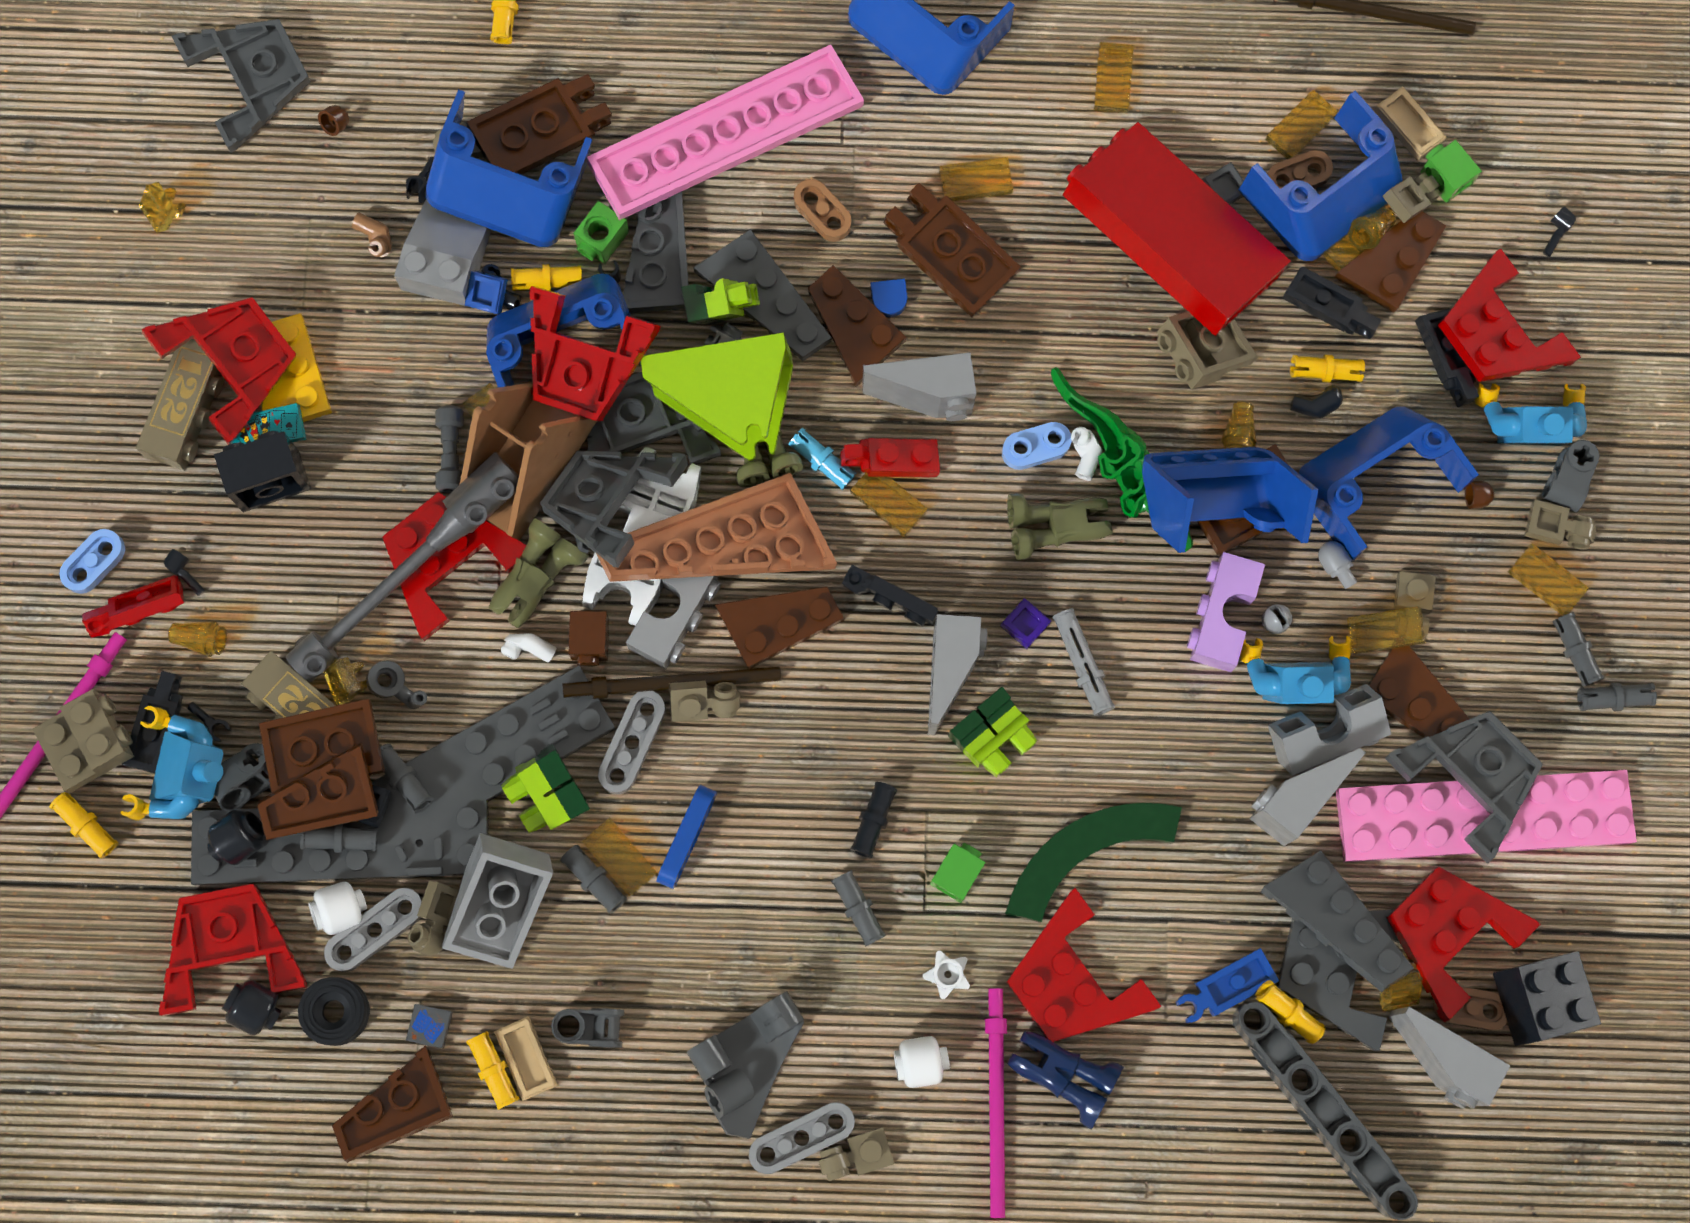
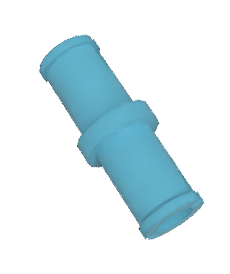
(822, 458)

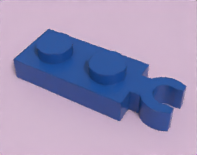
(1230, 985)

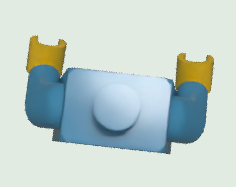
(1535, 423)
(1301, 680)
(184, 771)

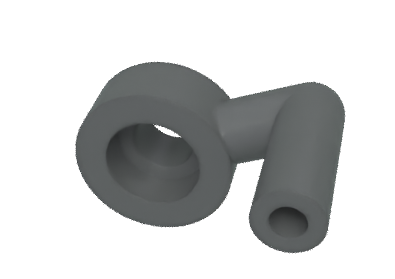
(396, 686)

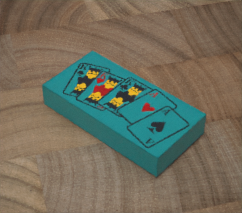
(279, 419)

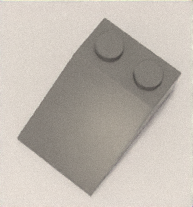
(441, 255)
(926, 385)
(955, 650)
(1293, 804)
(497, 900)
(1452, 1063)

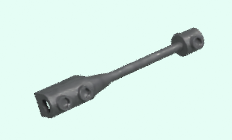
(466, 510)

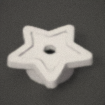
(957, 978)

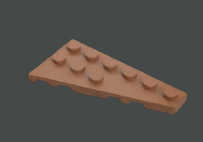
(739, 534)

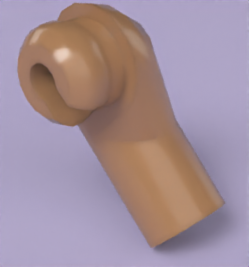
(377, 233)

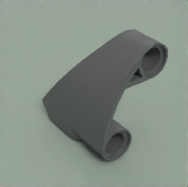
(744, 1062)

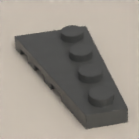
(658, 259)
(780, 304)
(1333, 911)

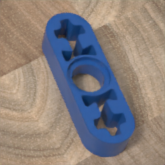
(686, 836)

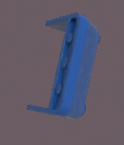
(923, 45)
(496, 196)
(1316, 222)
(593, 299)
(1337, 467)
(1226, 486)

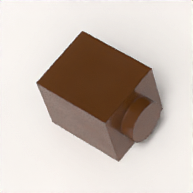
(588, 637)

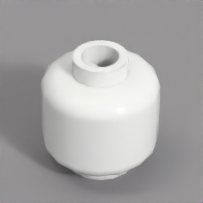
(337, 908)
(921, 1062)

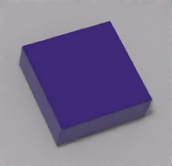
(1025, 623)

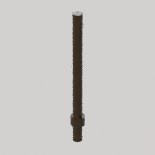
(1393, 14)
(600, 687)

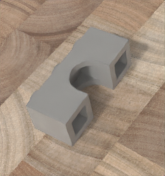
(662, 639)
(1357, 723)

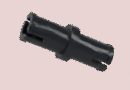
(873, 819)

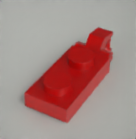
(893, 457)
(134, 606)

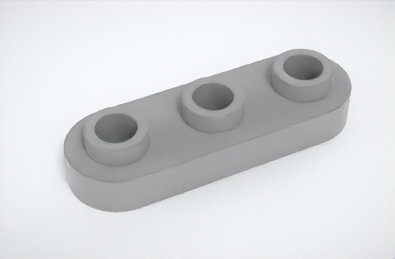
(631, 725)
(358, 937)
(783, 1142)

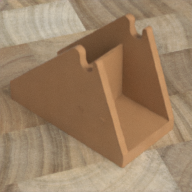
(531, 440)

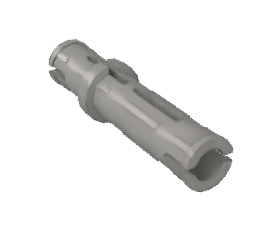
(1100, 700)

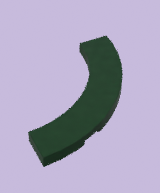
(1083, 839)

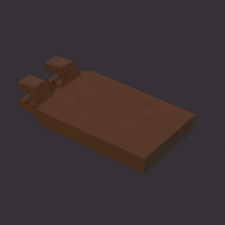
(539, 125)
(952, 250)

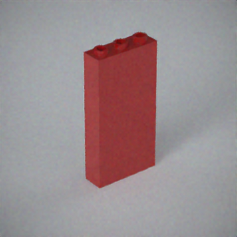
(1175, 227)

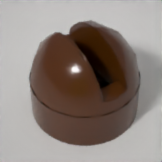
(333, 120)
(1478, 494)

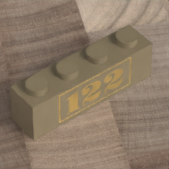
(181, 407)
(282, 689)

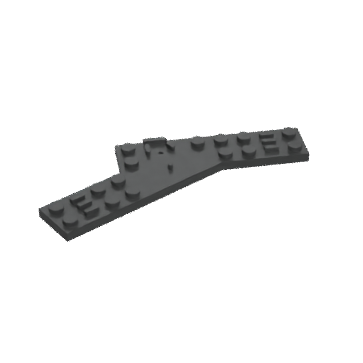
(457, 773)

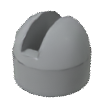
(1271, 621)

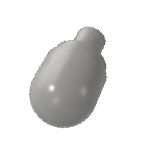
(1337, 562)

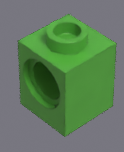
(1451, 169)
(599, 219)
(958, 871)

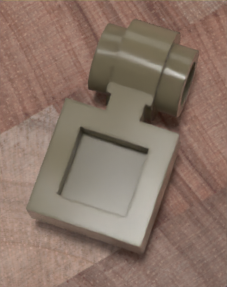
(1412, 196)
(1551, 523)
(1413, 591)
(692, 700)
(437, 910)
(867, 1152)

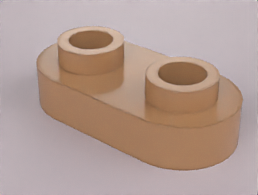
(1297, 169)
(824, 211)
(1472, 1012)

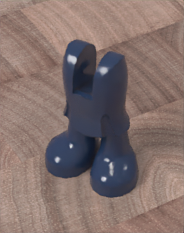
(1057, 1071)

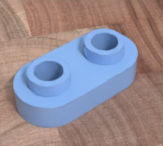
(1038, 446)
(89, 558)

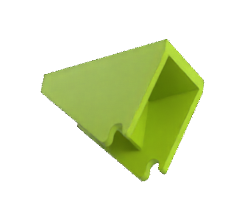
(727, 388)

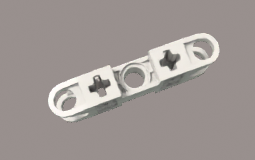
(646, 505)

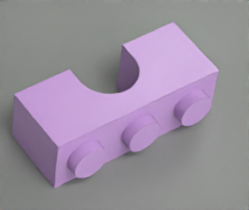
(1215, 640)

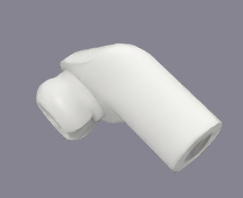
(1088, 450)
(527, 642)

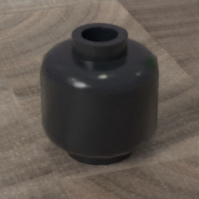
(235, 837)
(251, 1007)

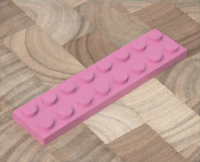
(724, 132)
(1437, 817)

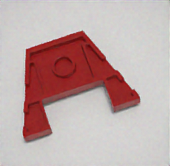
(1491, 337)
(241, 347)
(578, 373)
(412, 533)
(1441, 920)
(223, 930)
(1061, 990)

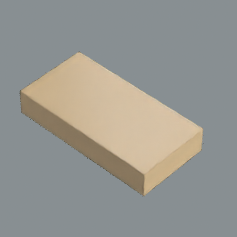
(1410, 123)
(526, 1058)

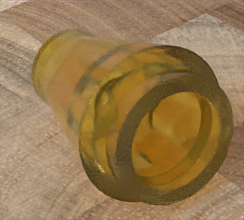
(1370, 229)
(1240, 427)
(201, 637)

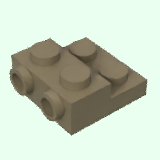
(1200, 354)
(84, 740)

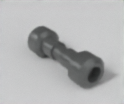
(449, 420)

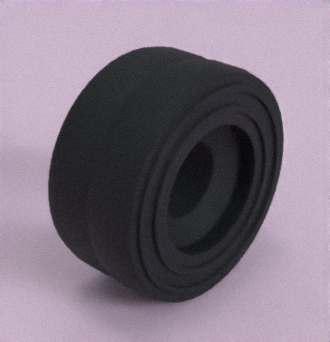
(312, 1011)

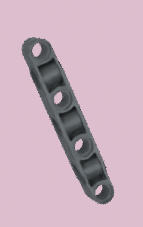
(1325, 1111)

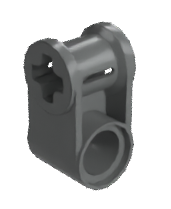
(1570, 481)
(242, 778)
(591, 1027)

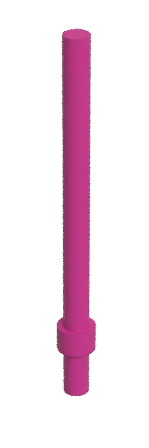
(98, 666)
(996, 1028)

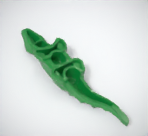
(1122, 446)

